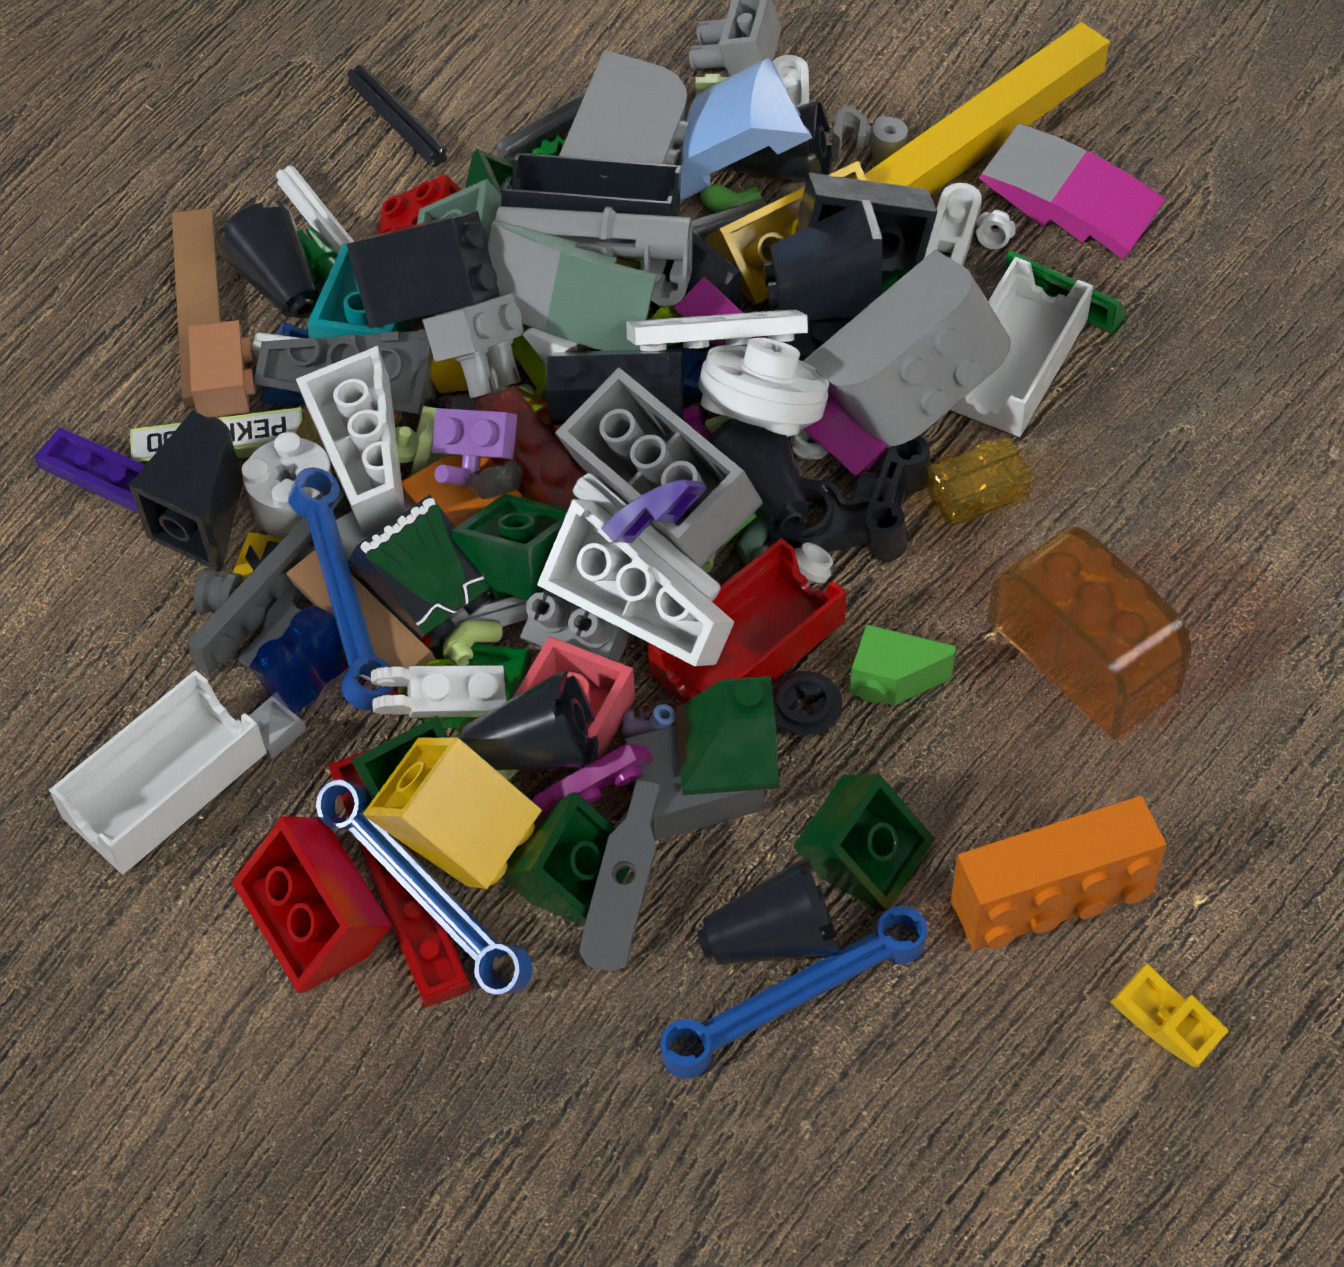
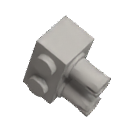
(742, 38)
(478, 337)
(571, 624)

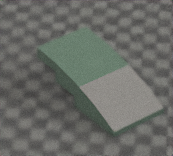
(569, 288)

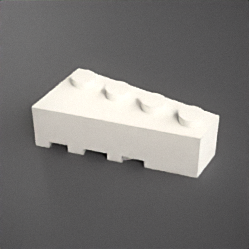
(357, 427)
(632, 588)

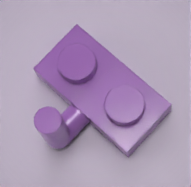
(472, 436)

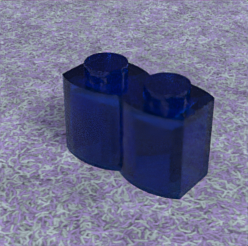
(301, 659)

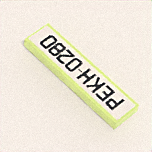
(246, 431)

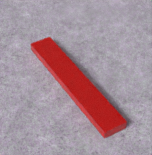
(422, 939)

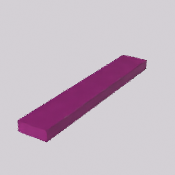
(835, 430)

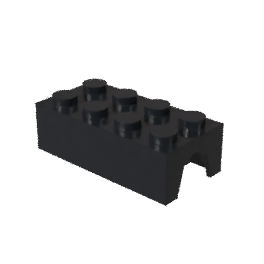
(577, 185)

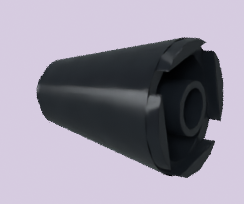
(796, 162)
(271, 257)
(770, 468)
(537, 728)
(772, 921)

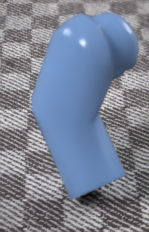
(661, 717)

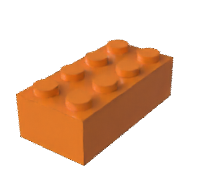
(1057, 873)

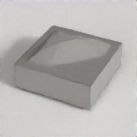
(277, 726)

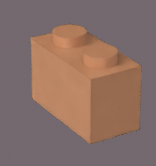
(220, 369)

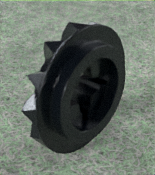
(811, 688)

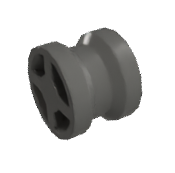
(214, 589)

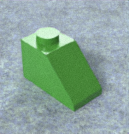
(898, 665)

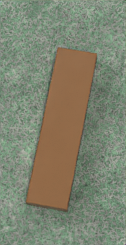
(388, 636)

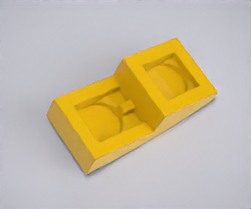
(1168, 1018)

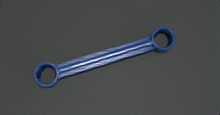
(338, 583)
(425, 889)
(793, 992)

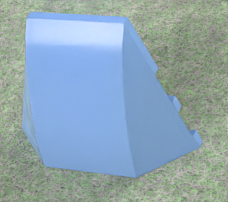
(736, 121)

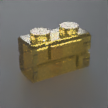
(978, 481)

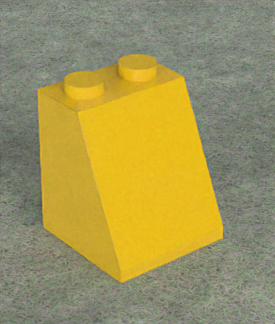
(454, 811)

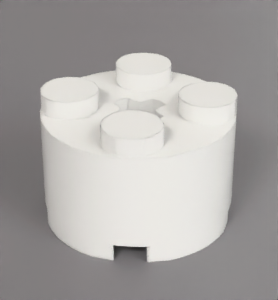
(270, 476)

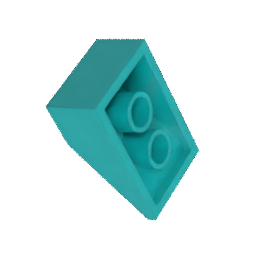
(340, 305)

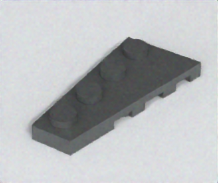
(404, 354)

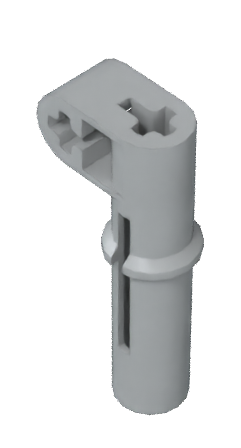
(620, 235)

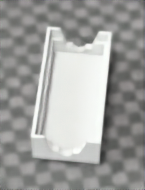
(1040, 338)
(157, 772)

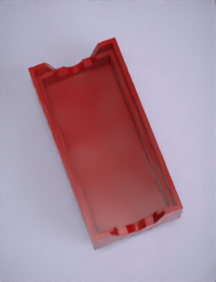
(773, 627)

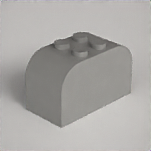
(630, 114)
(914, 351)
(641, 444)

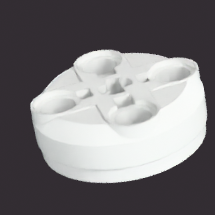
(763, 386)

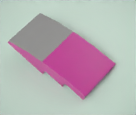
(1072, 188)

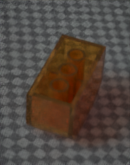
(1092, 628)

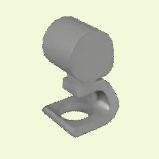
(883, 137)

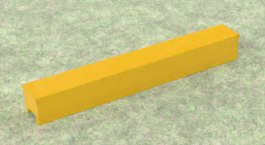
(994, 113)

